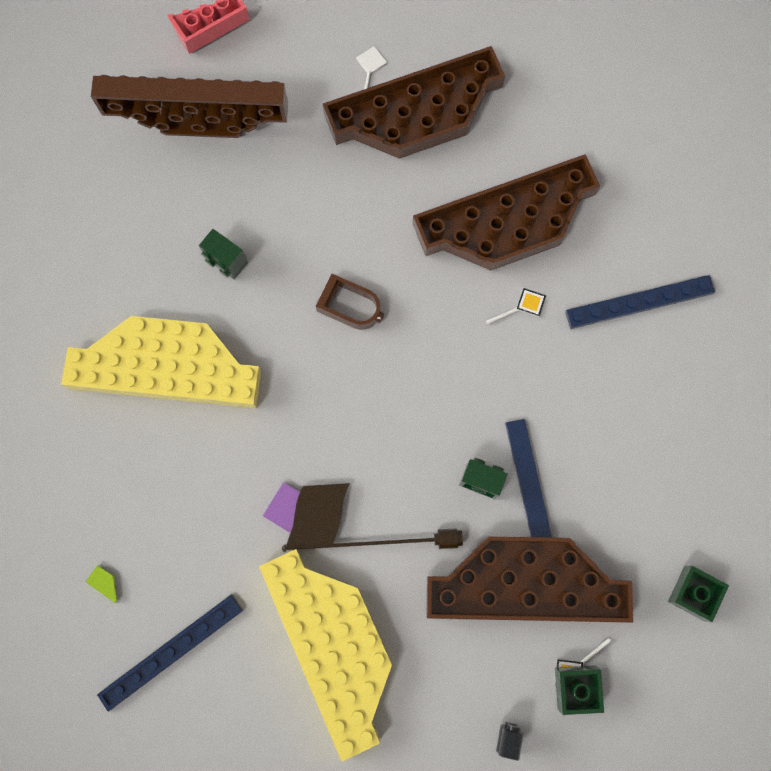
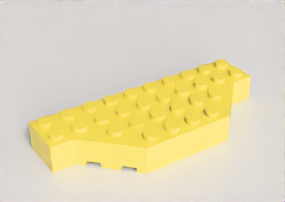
(164, 363)
(334, 647)

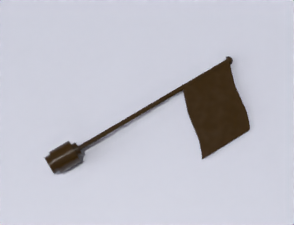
(319, 518)

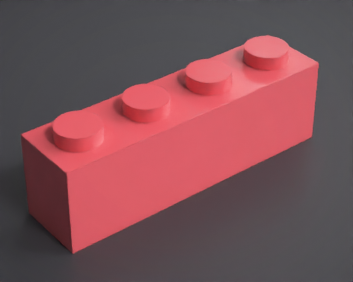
(208, 22)

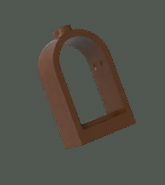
(328, 294)

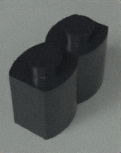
(509, 741)

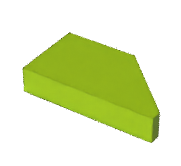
(103, 582)

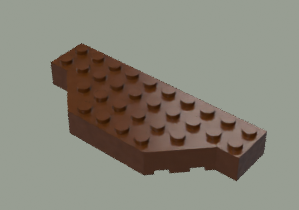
(191, 105)
(418, 107)
(509, 218)
(529, 583)

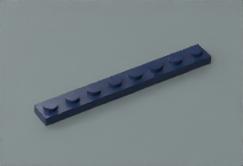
(640, 302)

